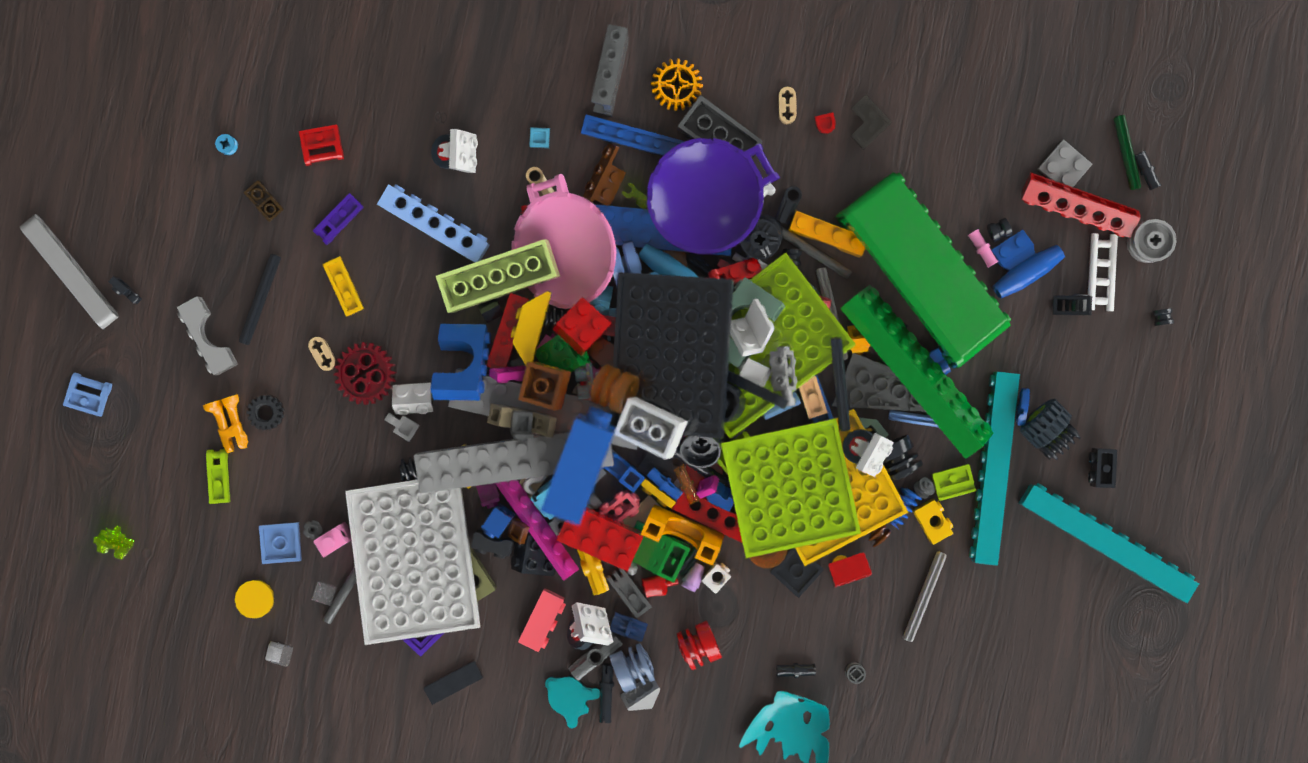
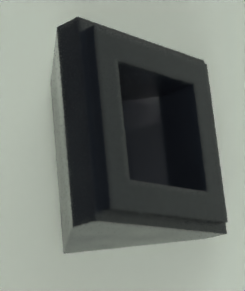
(490, 310)

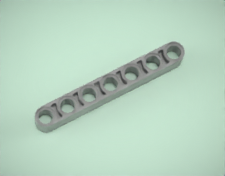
(69, 271)

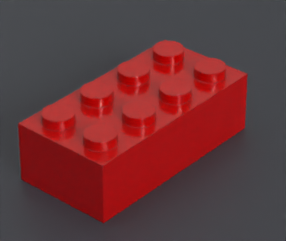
(602, 538)

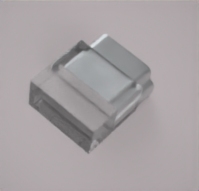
(279, 654)

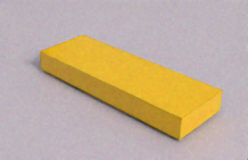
(343, 286)

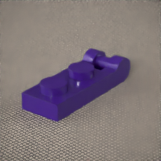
(338, 218)

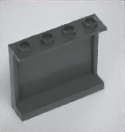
(610, 70)

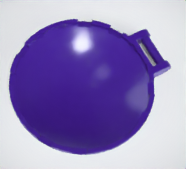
(707, 194)

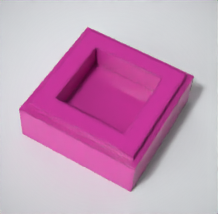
(707, 486)

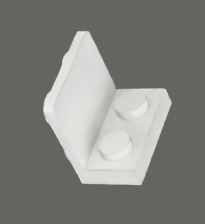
(752, 331)

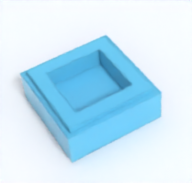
(539, 137)

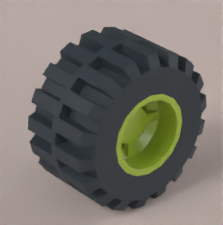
(1045, 423)

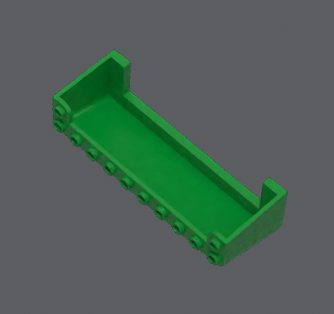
(925, 269)

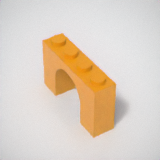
(701, 537)

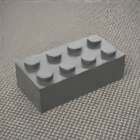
(710, 122)

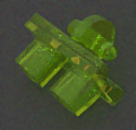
(115, 540)

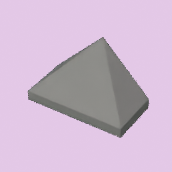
(642, 697)

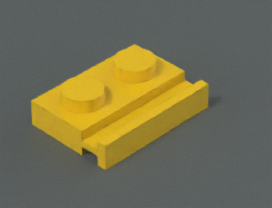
(663, 498)

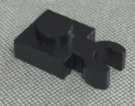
(121, 287)

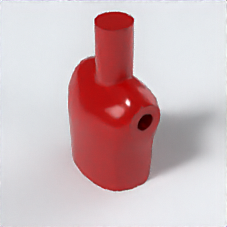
(656, 586)

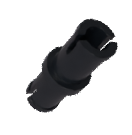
(1147, 170)
(795, 670)

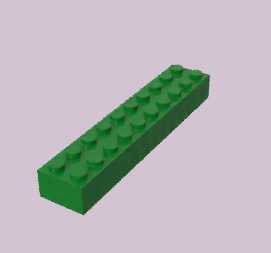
(918, 371)

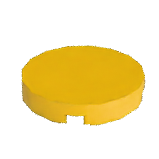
(254, 599)

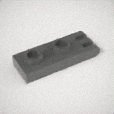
(629, 593)

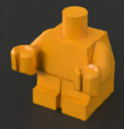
(861, 343)

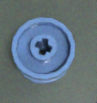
(628, 263)

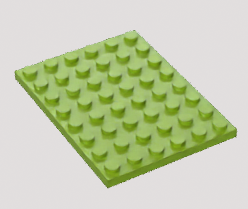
(802, 326)

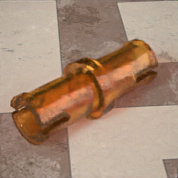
(686, 484)

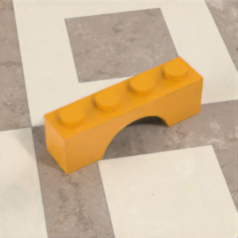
(827, 233)

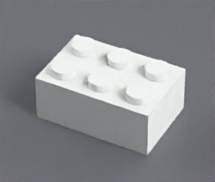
(650, 427)

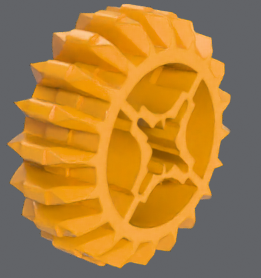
(668, 84)

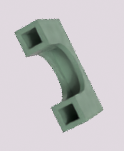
(742, 299)

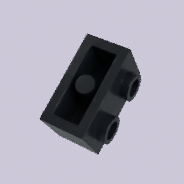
(1103, 468)

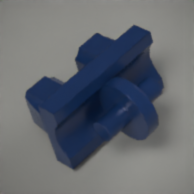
(628, 627)

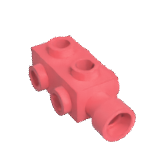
(621, 509)

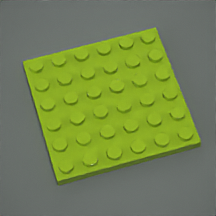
(790, 488)

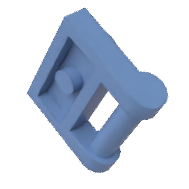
(84, 400)

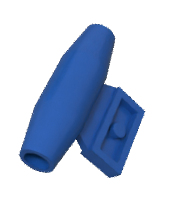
(1022, 263)

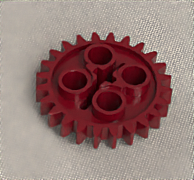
(372, 388)

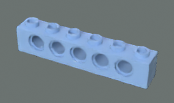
(389, 202)

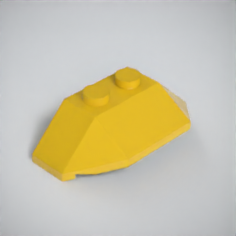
(529, 326)

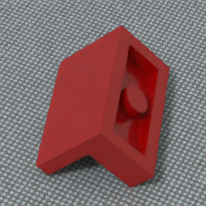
(850, 569)

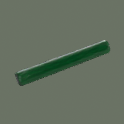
(1127, 152)

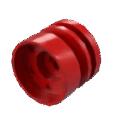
(698, 645)

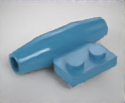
(663, 263)

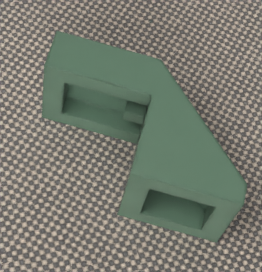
(875, 425)

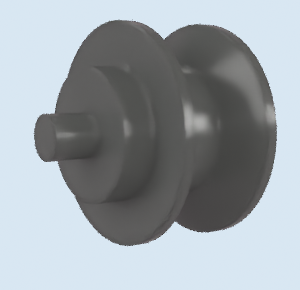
(924, 488)

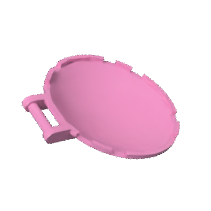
(578, 239)

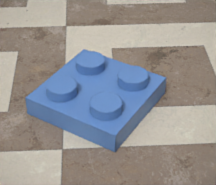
(280, 543)

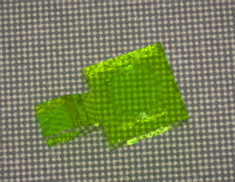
(638, 195)

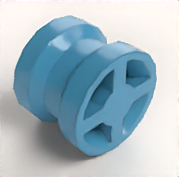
(230, 146)

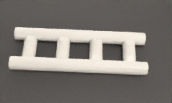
(1110, 263)

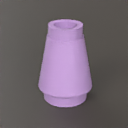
(693, 577)

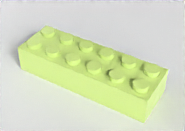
(498, 276)

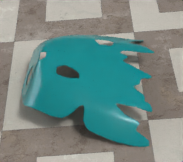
(790, 727)

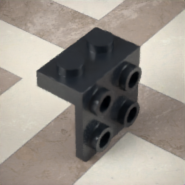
(530, 559)

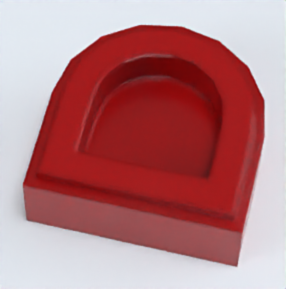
(825, 123)

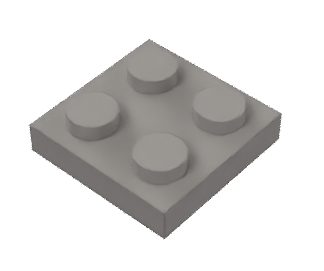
(1065, 165)

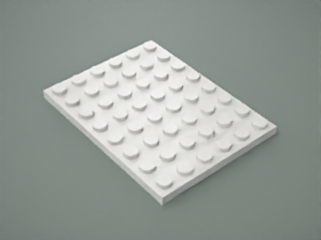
(411, 561)

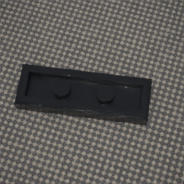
(453, 682)

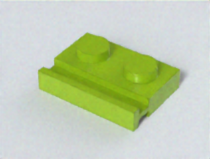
(953, 482)

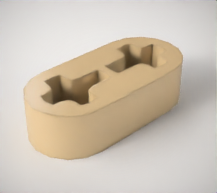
(782, 105)
(318, 356)

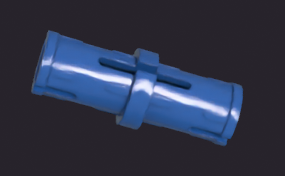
(664, 484)

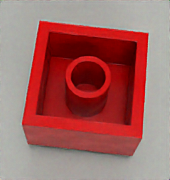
(581, 326)

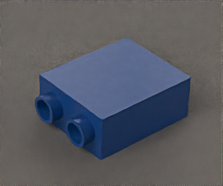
(579, 465)

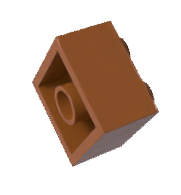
(544, 385)

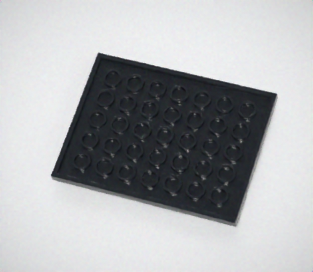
(677, 344)

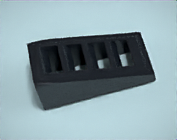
(1058, 305)

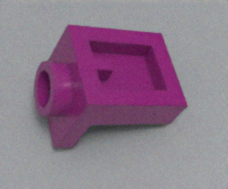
(488, 495)

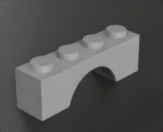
(195, 315)

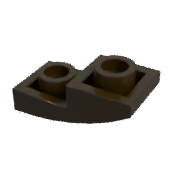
(263, 200)

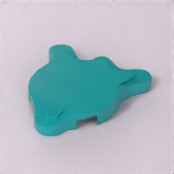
(569, 696)

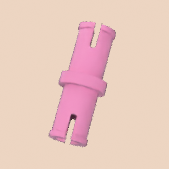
(983, 248)

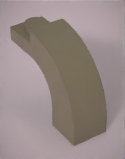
(541, 422)

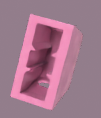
(333, 539)

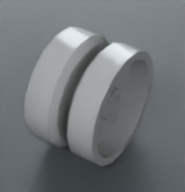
(1162, 242)

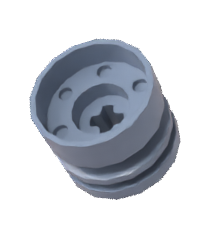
(632, 667)

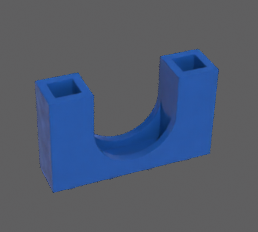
(467, 383)

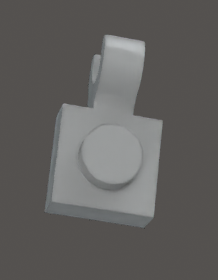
(403, 427)

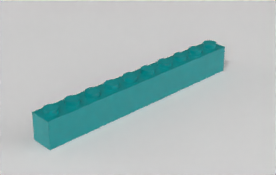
(995, 469)
(1108, 543)

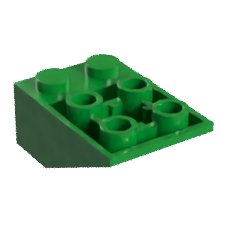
(661, 557)

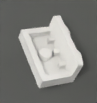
(412, 398)

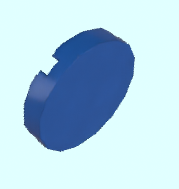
(1022, 408)

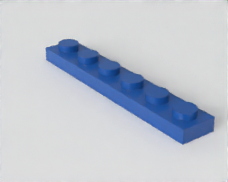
(628, 136)

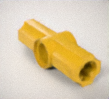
(593, 571)

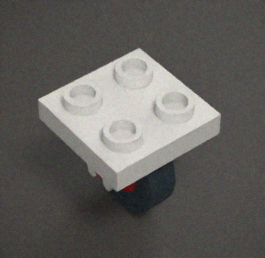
(456, 151)
(867, 450)
(588, 627)

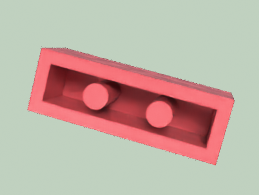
(542, 620)

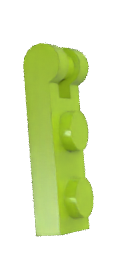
(218, 477)

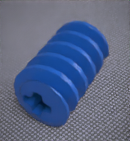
(908, 498)

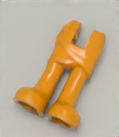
(224, 431)

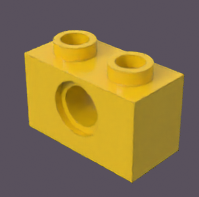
(941, 529)

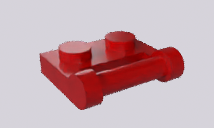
(321, 138)

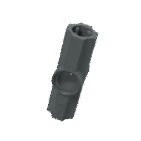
(586, 663)

